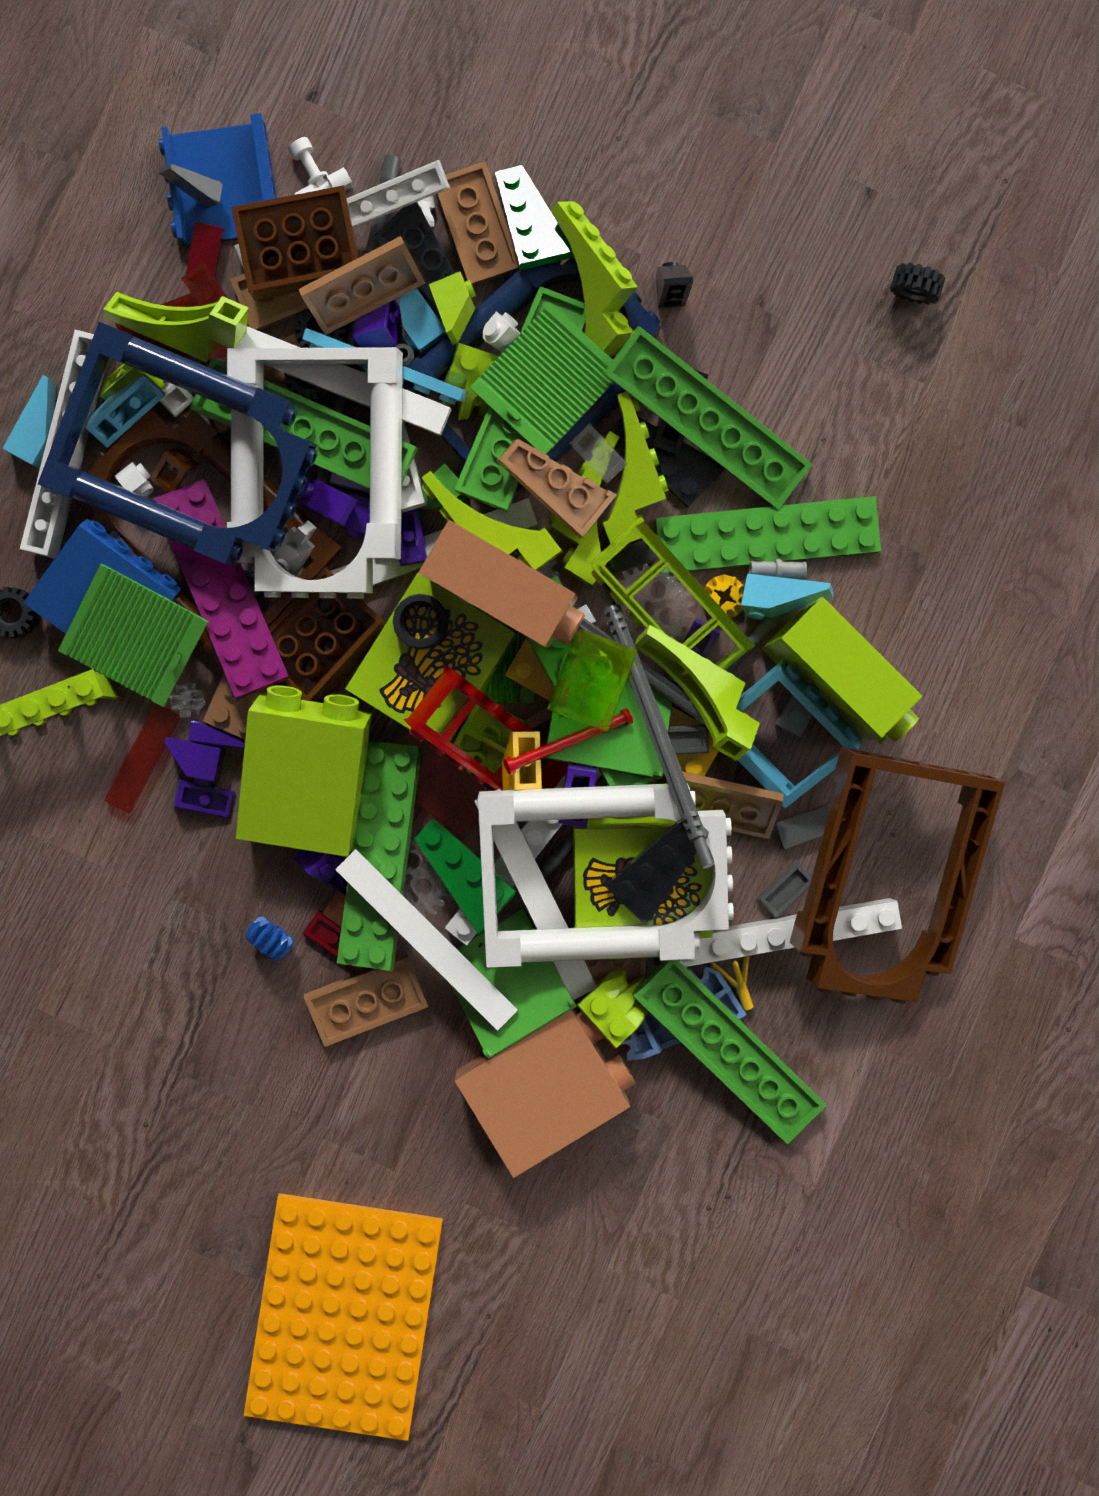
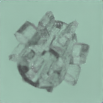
(187, 700)

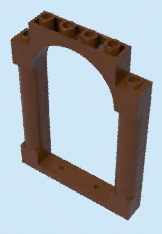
(204, 439)
(939, 944)

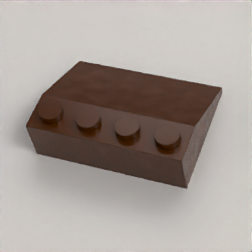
(294, 240)
(323, 640)

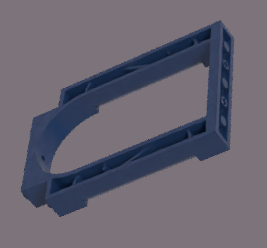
(511, 299)
(267, 408)

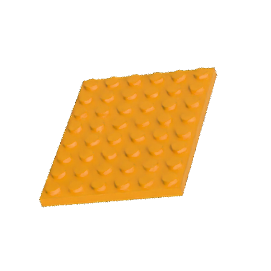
(343, 1317)

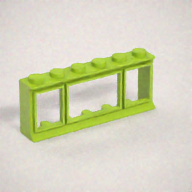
(667, 558)
(55, 700)

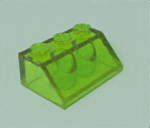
(592, 679)

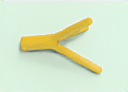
(740, 984)

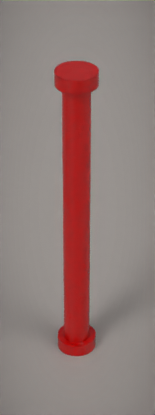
(529, 757)

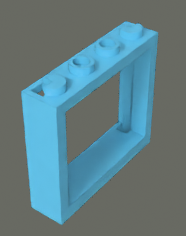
(826, 714)

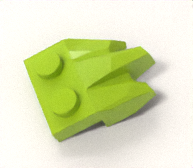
(465, 369)
(484, 738)
(614, 1007)

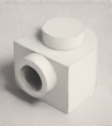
(500, 331)
(135, 479)

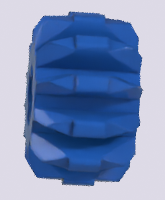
(269, 938)

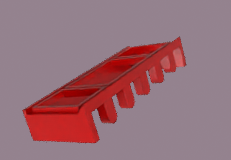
(440, 743)

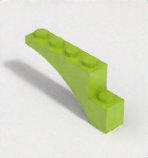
(603, 279)
(187, 329)
(640, 480)
(535, 546)
(588, 546)
(709, 688)

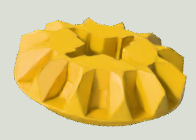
(721, 583)

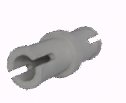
(781, 569)

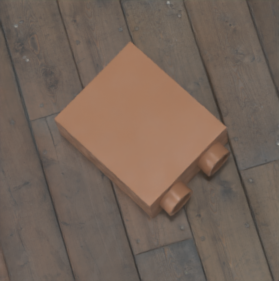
(502, 586)
(545, 1090)

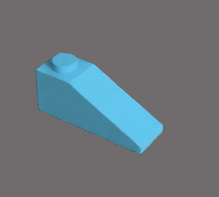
(419, 322)
(124, 409)
(33, 426)
(777, 596)

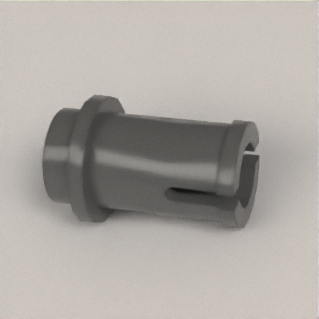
(408, 352)

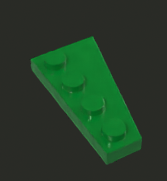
(461, 872)

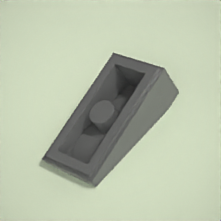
(199, 187)

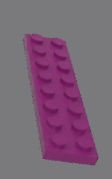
(226, 602)

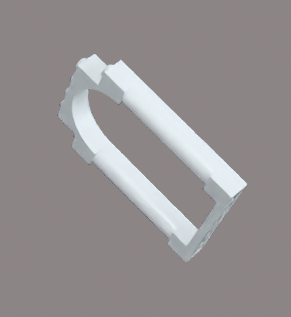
(384, 530)
(665, 941)

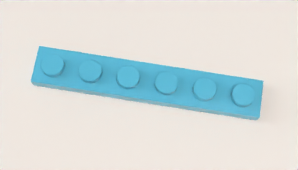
(422, 382)

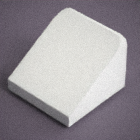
(176, 399)

